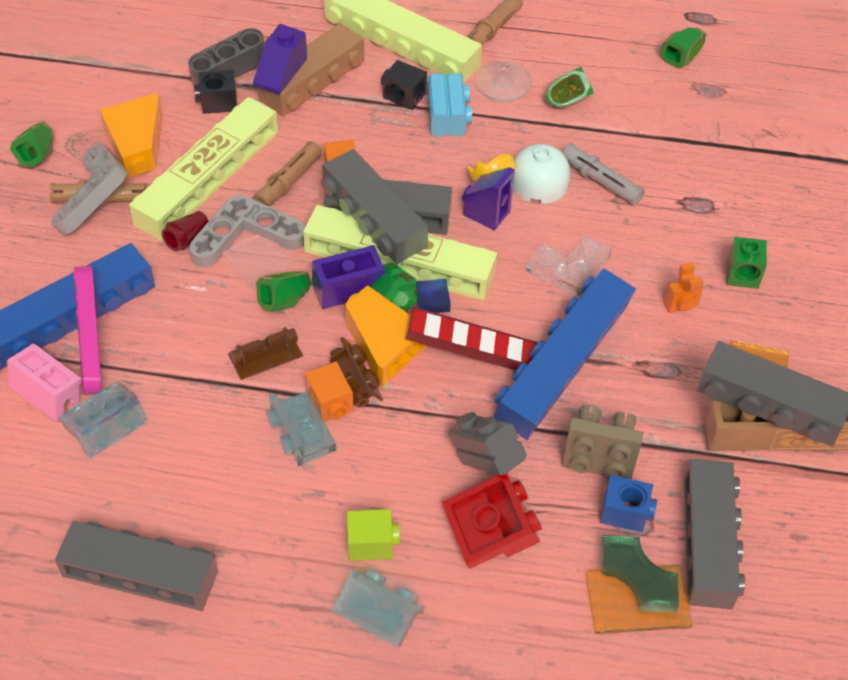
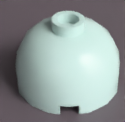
(541, 174)

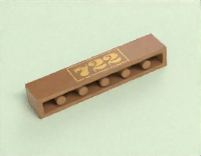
(735, 430)

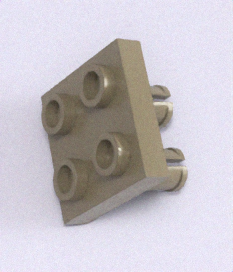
(601, 446)

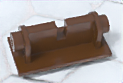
(265, 354)
(363, 381)

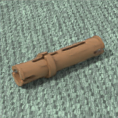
(487, 27)
(280, 182)
(123, 193)

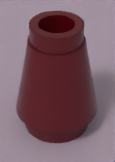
(181, 232)

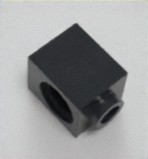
(404, 84)
(216, 91)

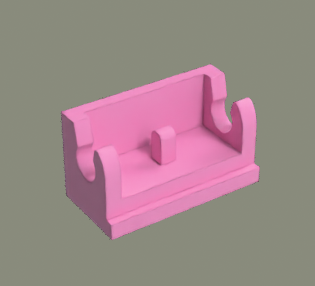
(43, 381)

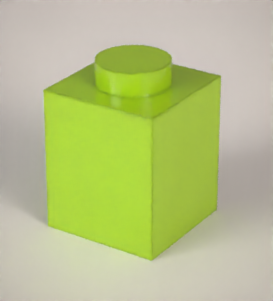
(371, 535)

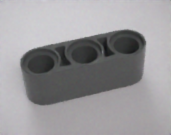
(237, 53)

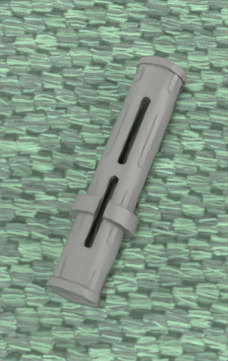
(630, 192)

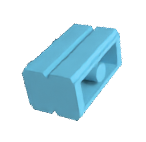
(448, 104)

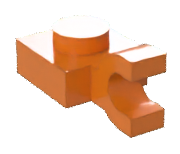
(686, 292)

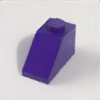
(281, 59)
(490, 198)
(345, 274)

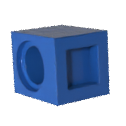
(619, 514)

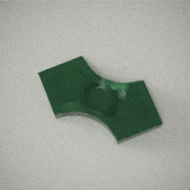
(652, 586)

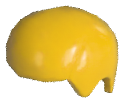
(500, 162)

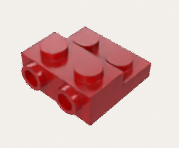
(492, 520)

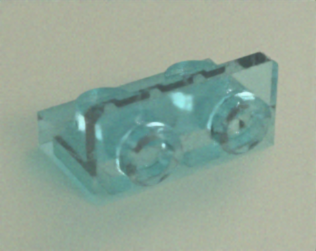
(104, 418)
(301, 428)
(377, 606)

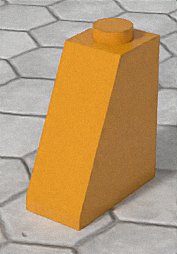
(134, 132)
(380, 332)

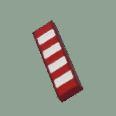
(468, 339)

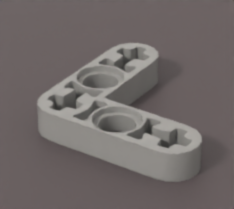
(106, 178)
(247, 221)

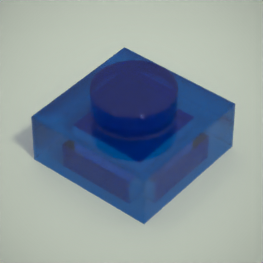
(433, 295)

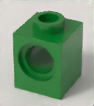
(746, 262)

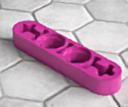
(87, 330)

